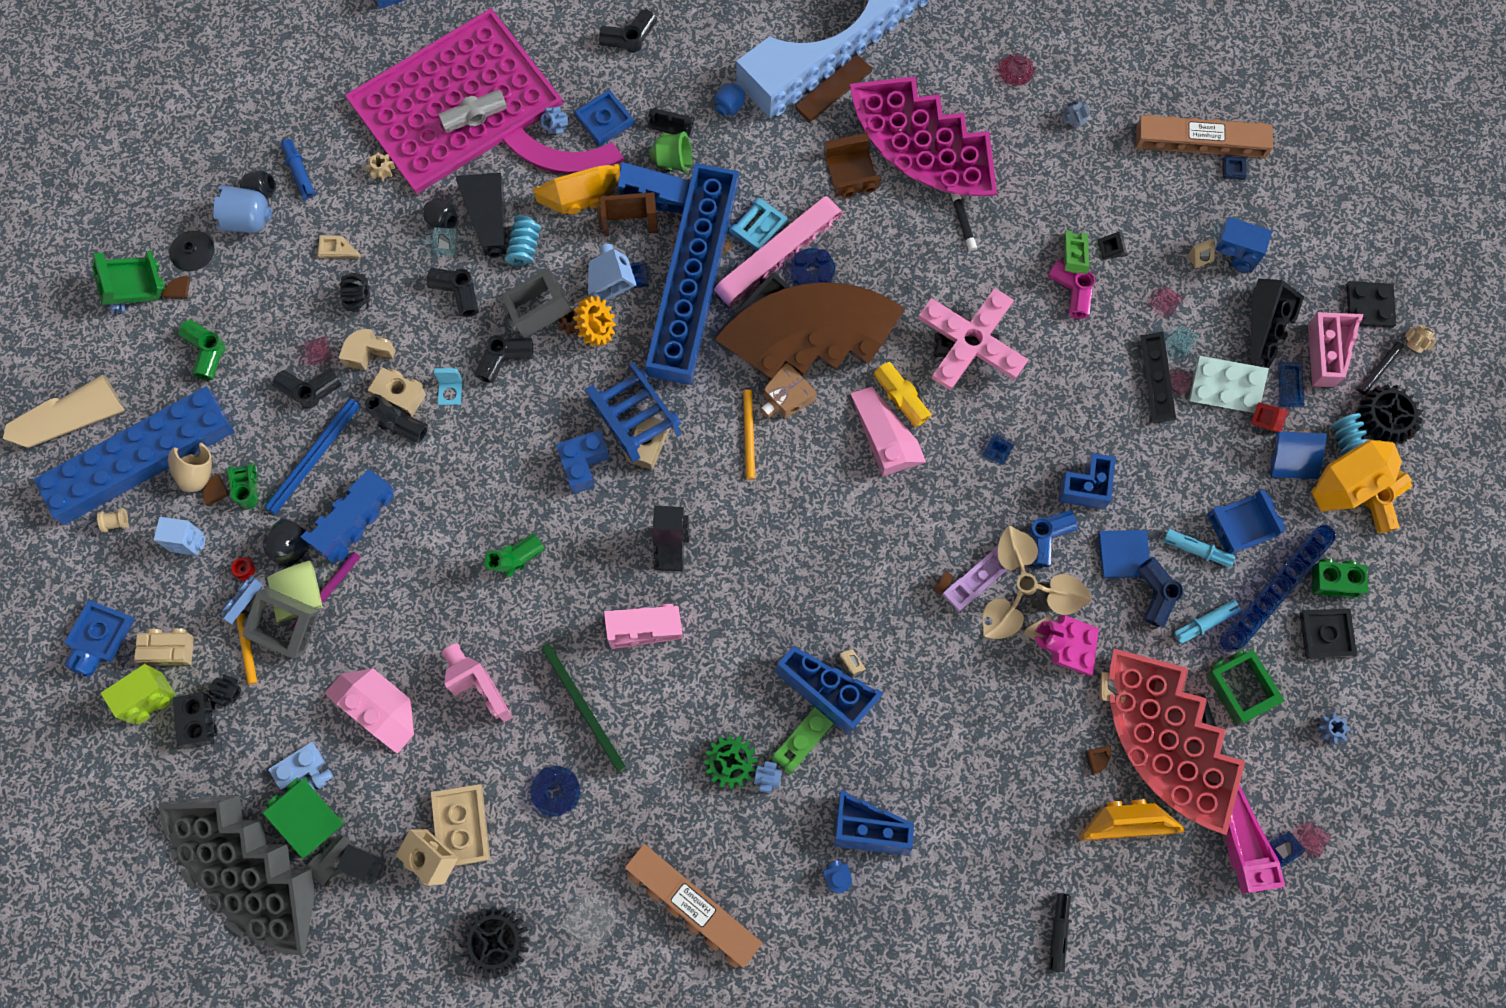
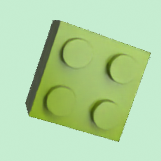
(139, 695)

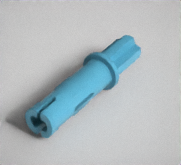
(1198, 548)
(1202, 624)

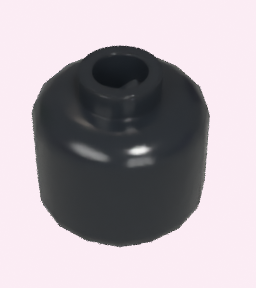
(260, 182)
(440, 214)

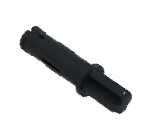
(1060, 933)

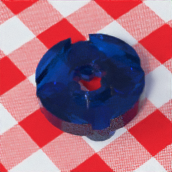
(812, 256)
(562, 803)

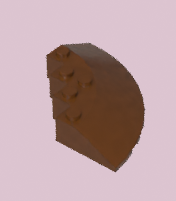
(811, 323)

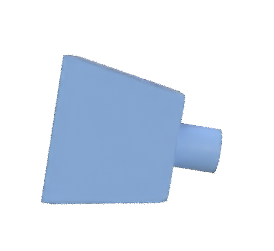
(609, 274)

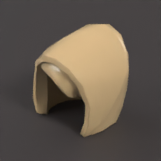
(191, 471)

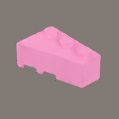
(1331, 346)
(643, 626)

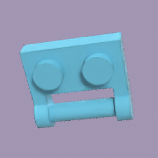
(763, 229)

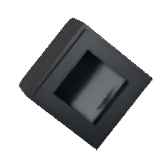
(1112, 246)

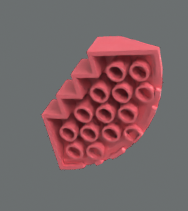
(1170, 744)

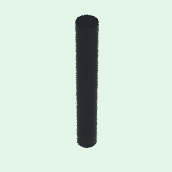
(1381, 367)

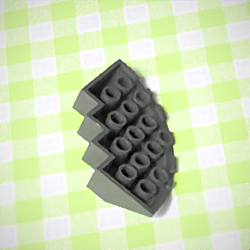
(241, 871)

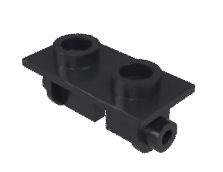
(670, 121)

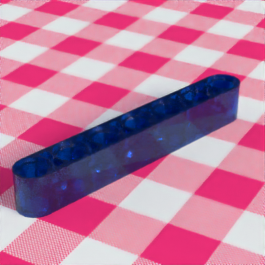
(1286, 582)

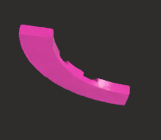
(560, 161)

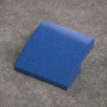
(1298, 455)

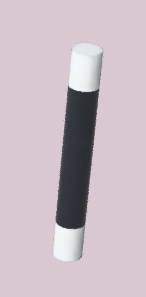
(962, 216)

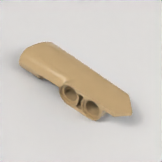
(60, 416)

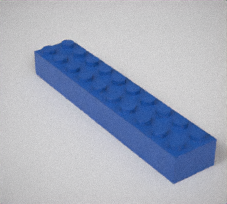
(692, 274)

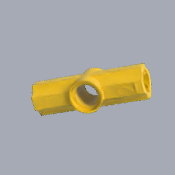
(903, 394)

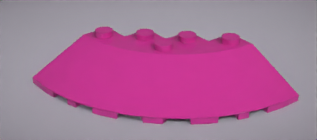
(922, 140)

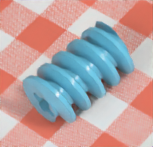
(522, 241)
(1348, 433)

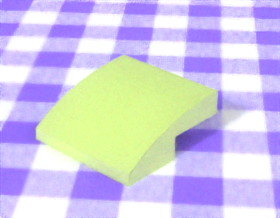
(298, 583)

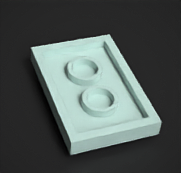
(1227, 384)

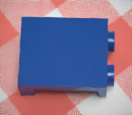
(1246, 522)

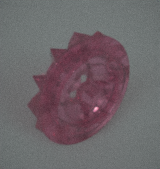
(1014, 76)

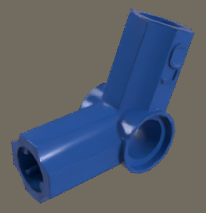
(1054, 527)

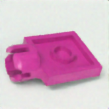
(1070, 643)

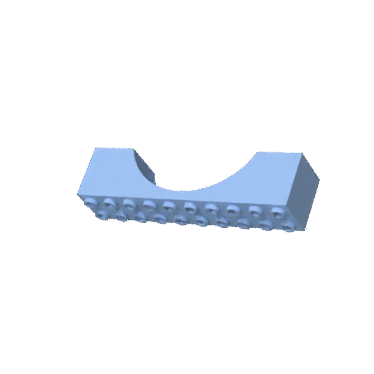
(783, 71)

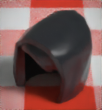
(283, 542)

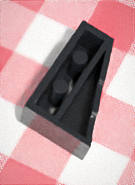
(669, 536)

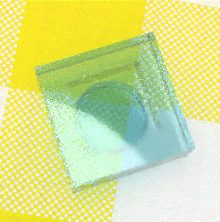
(1183, 340)

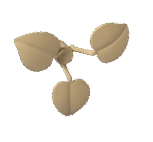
(1065, 596)

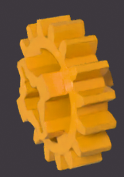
(594, 321)

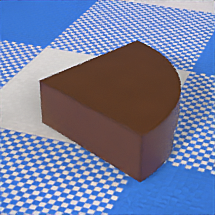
(177, 288)
(214, 490)
(1098, 758)

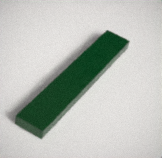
(584, 708)

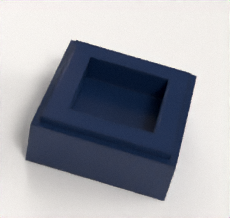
(1234, 168)

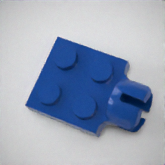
(95, 637)

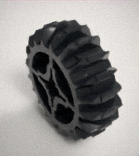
(1397, 410)
(487, 951)

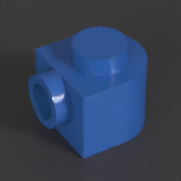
(837, 877)

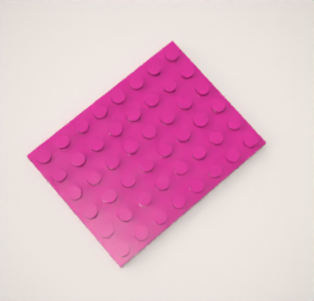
(469, 61)

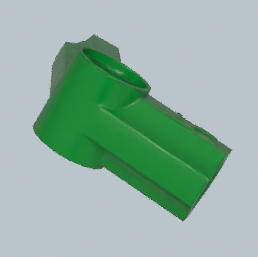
(207, 358)
(514, 557)

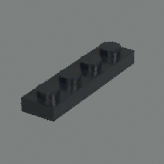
(1158, 377)

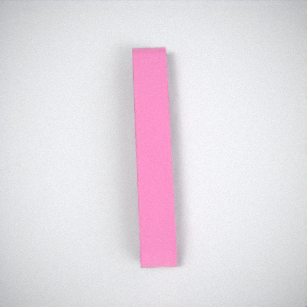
(776, 251)

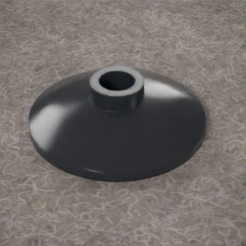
(197, 256)

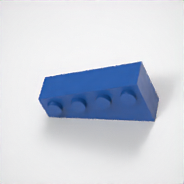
(349, 517)
(828, 689)

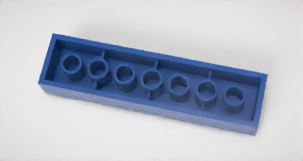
(132, 456)

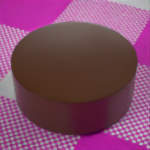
(943, 583)

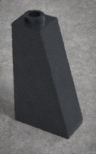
(486, 207)

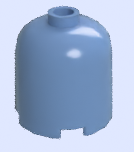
(241, 210)

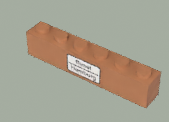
(1204, 136)
(694, 906)

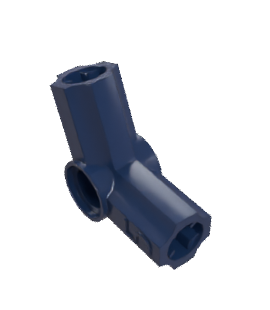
(1158, 580)

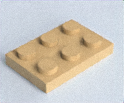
(462, 823)

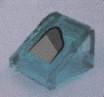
(444, 241)

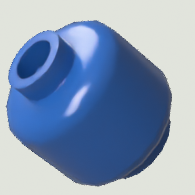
(729, 99)

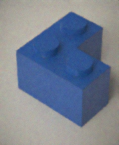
(1244, 242)
(578, 455)
(1091, 488)

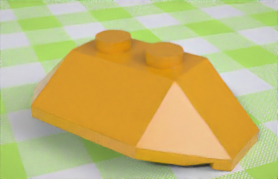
(578, 189)
(1357, 476)
(1130, 821)

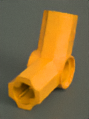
(1382, 509)

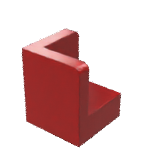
(1269, 417)

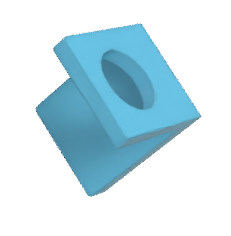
(448, 379)

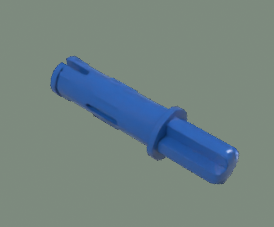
(295, 163)

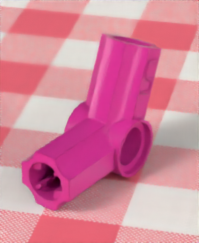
(1080, 295)

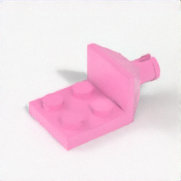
(467, 672)

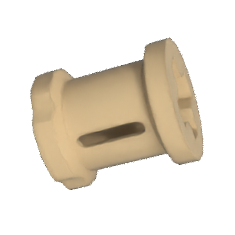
(112, 520)

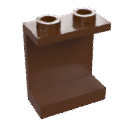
(851, 165)
(627, 207)

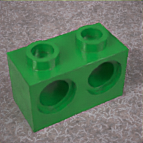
(1339, 581)

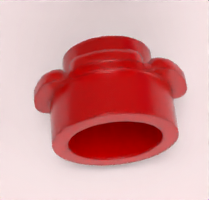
(238, 564)

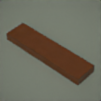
(833, 88)

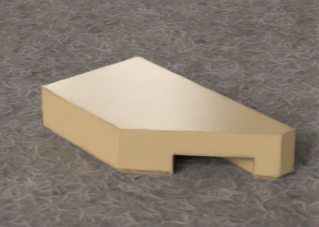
(336, 248)

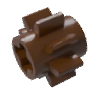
(569, 327)

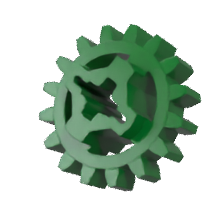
(719, 757)

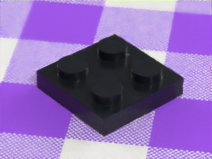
(1374, 301)
(1328, 633)

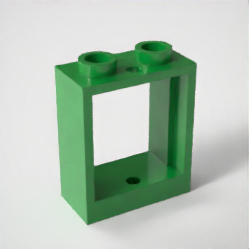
(1228, 699)

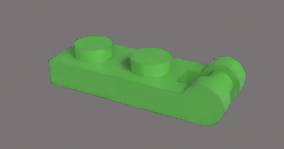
(1076, 252)
(802, 740)

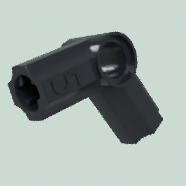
(637, 30)
(448, 281)
(492, 361)
(296, 388)
(395, 419)

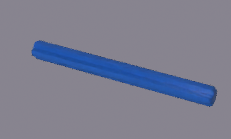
(312, 456)

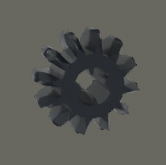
(354, 292)

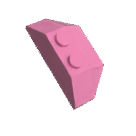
(375, 706)

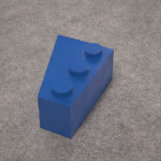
(668, 190)
(870, 828)

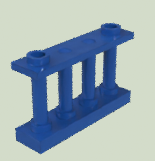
(621, 429)

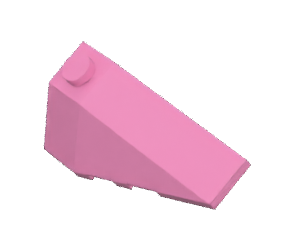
(888, 437)

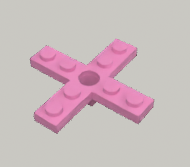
(981, 327)

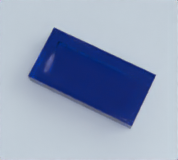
(1291, 384)

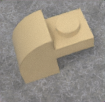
(360, 346)

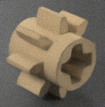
(380, 160)
(1420, 338)

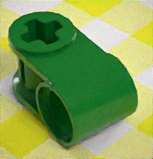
(243, 481)

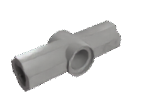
(472, 111)

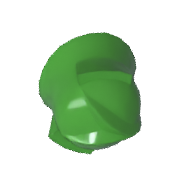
(672, 152)

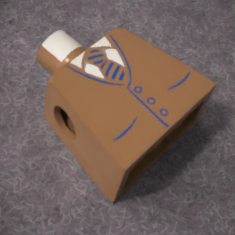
(787, 393)

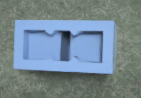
(179, 536)

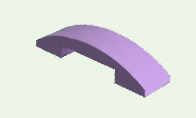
(975, 581)

